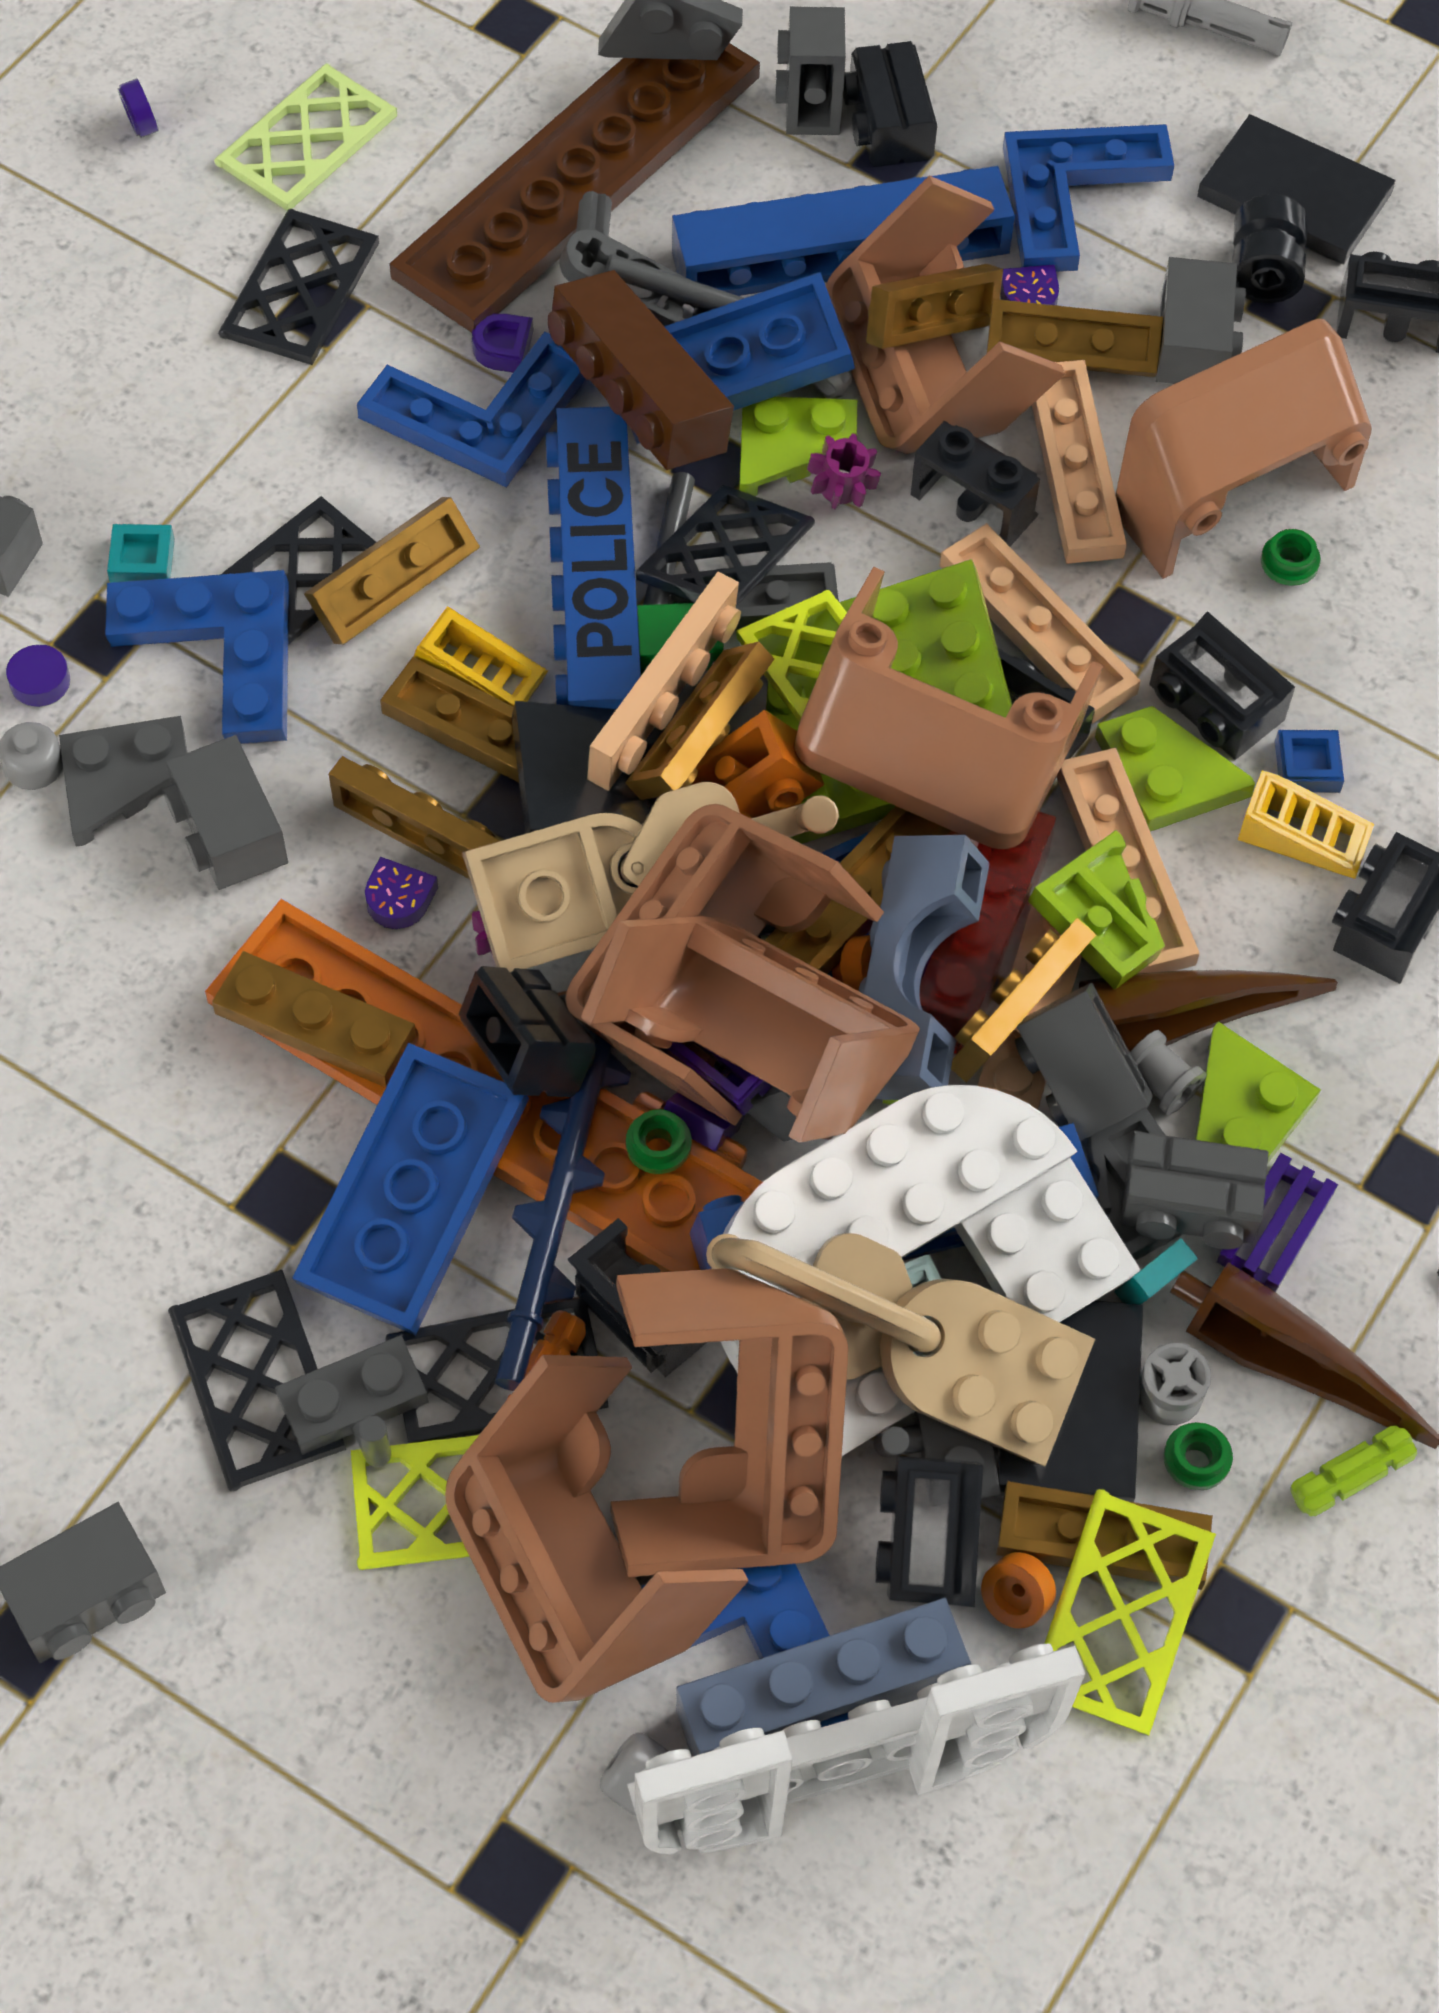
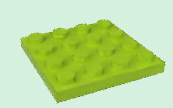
(941, 641)

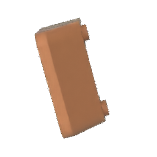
(925, 381)
(1233, 427)
(928, 746)
(730, 872)
(755, 1010)
(780, 1483)
(548, 1550)

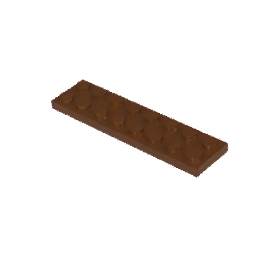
(529, 206)

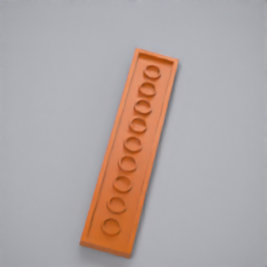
(652, 1206)

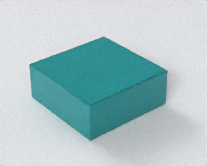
(140, 552)
(1156, 1274)

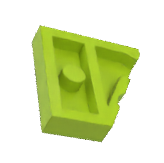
(784, 433)
(1171, 768)
(1109, 903)
(1249, 1095)

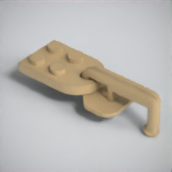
(562, 885)
(984, 1359)

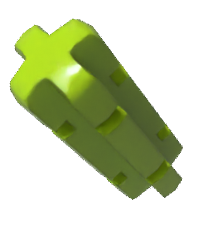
(1353, 1470)

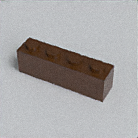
(640, 369)

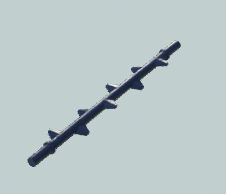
(546, 1219)

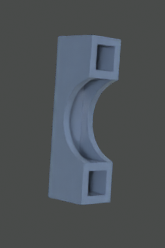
(928, 894)
(824, 1677)

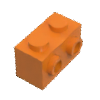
(760, 767)

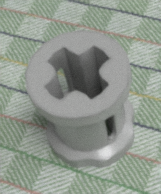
(1166, 1072)

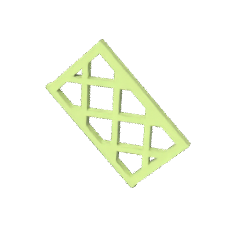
(260, 175)

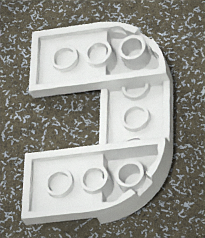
(936, 1165)
(943, 1738)

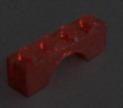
(969, 960)

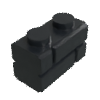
(891, 104)
(527, 1032)

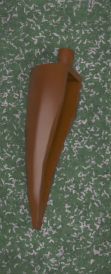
(1197, 999)
(1281, 1341)

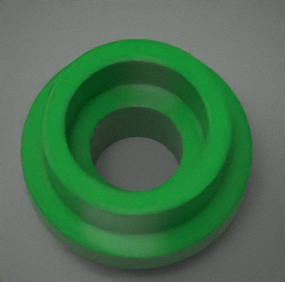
(1291, 545)
(662, 1125)
(1204, 1439)

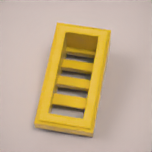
(471, 639)
(1279, 837)

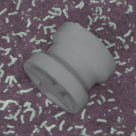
(1179, 1369)

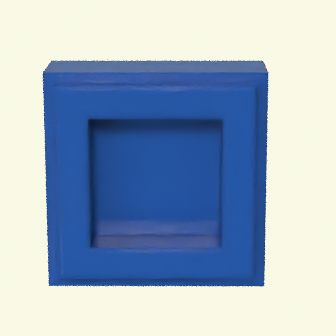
(1310, 759)

